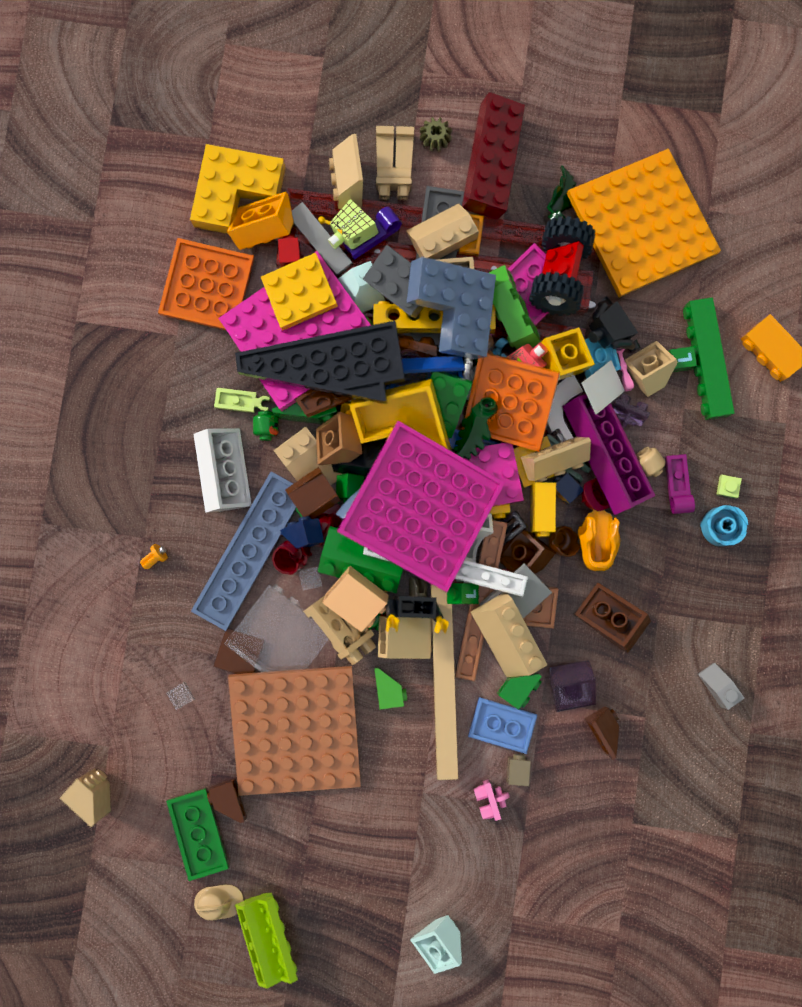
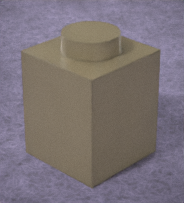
(518, 770)

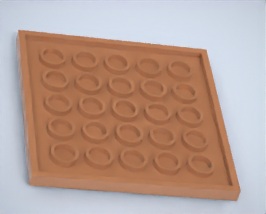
(294, 730)

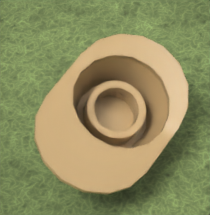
(217, 902)

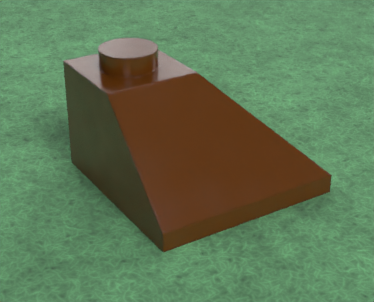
(528, 550)
(605, 729)

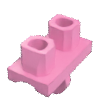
(491, 810)

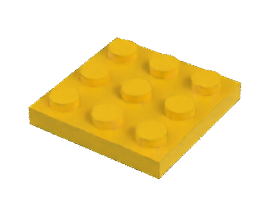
(299, 291)

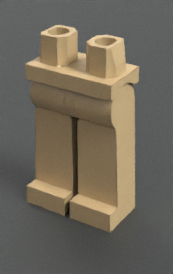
(397, 177)
(342, 634)

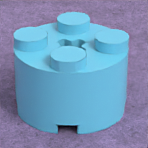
(735, 526)

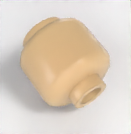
(651, 461)

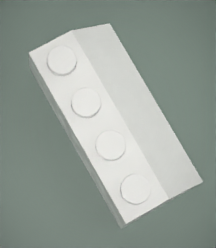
(222, 469)

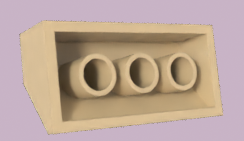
(508, 637)

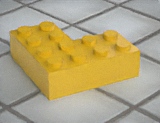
(226, 178)
(410, 404)

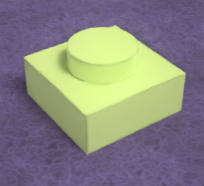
(729, 486)

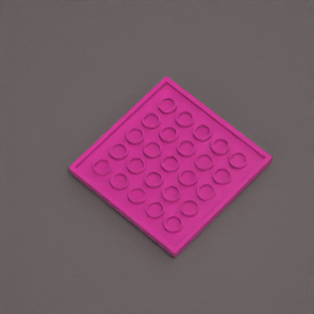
(255, 326)
(421, 506)

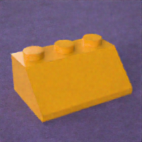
(261, 221)
(774, 348)

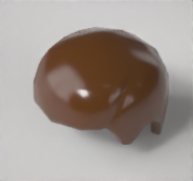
(564, 541)

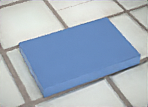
(502, 725)

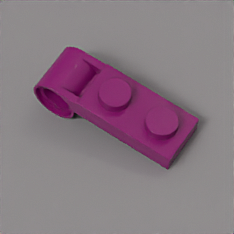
(678, 484)

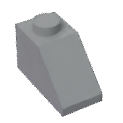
(721, 686)

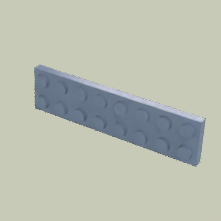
(246, 553)

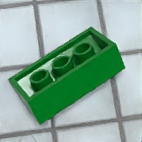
(342, 552)

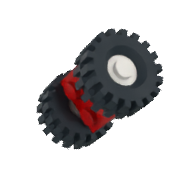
(566, 245)

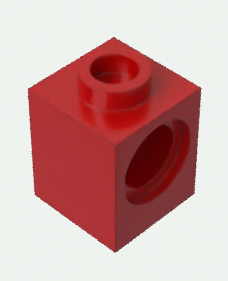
(288, 250)

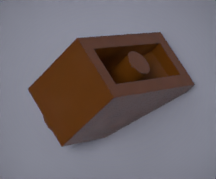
(227, 801)

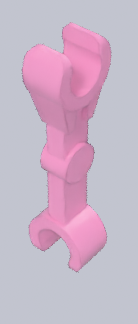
(627, 382)

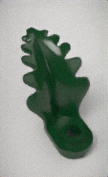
(560, 199)
(475, 428)

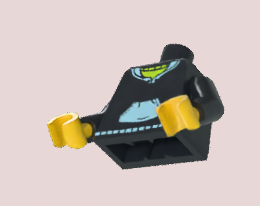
(414, 608)

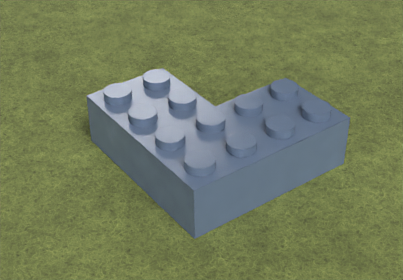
(463, 297)

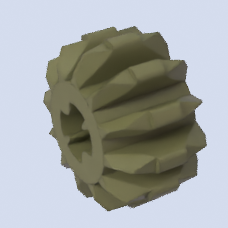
(435, 128)

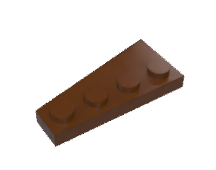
(317, 401)

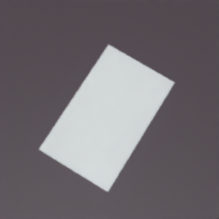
(603, 387)

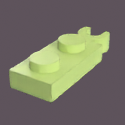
(239, 400)

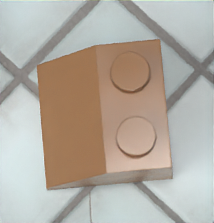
(338, 440)

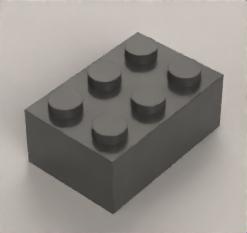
(391, 278)

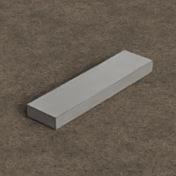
(318, 238)

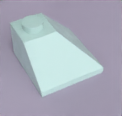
(359, 290)
(439, 944)

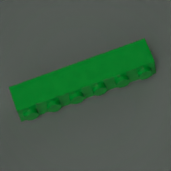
(710, 360)

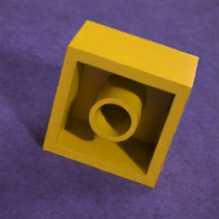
(567, 353)

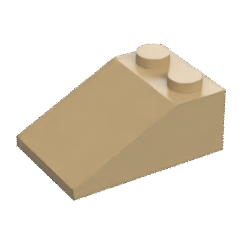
(300, 456)

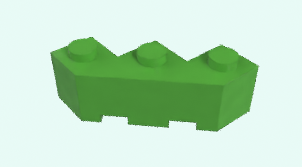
(513, 311)

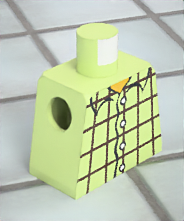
(351, 227)

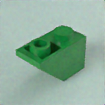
(517, 689)

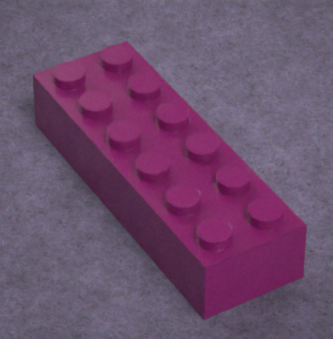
(610, 454)

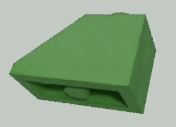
(389, 690)

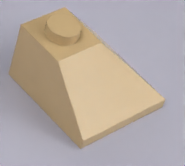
(651, 368)

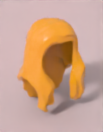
(599, 540)

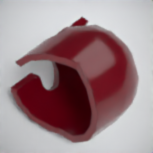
(289, 559)

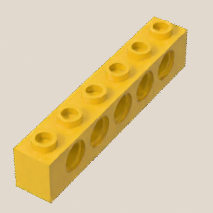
(422, 325)

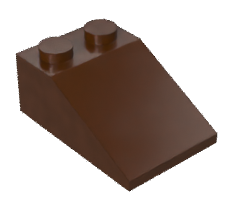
(613, 617)

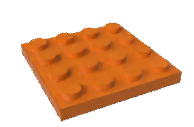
(204, 283)
(522, 397)

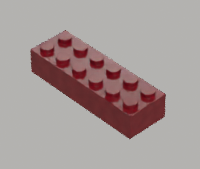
(493, 156)

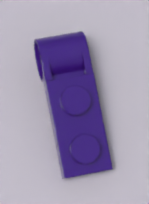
(386, 223)

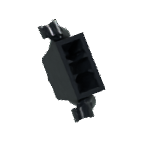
(612, 327)

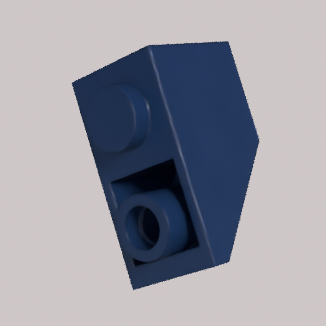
(304, 532)

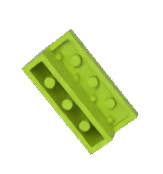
(266, 940)

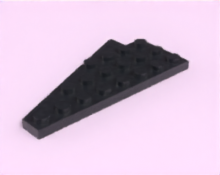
(340, 363)

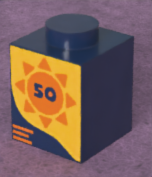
(567, 488)

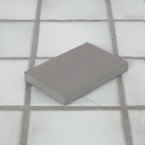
(533, 595)

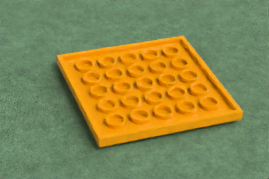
(644, 222)

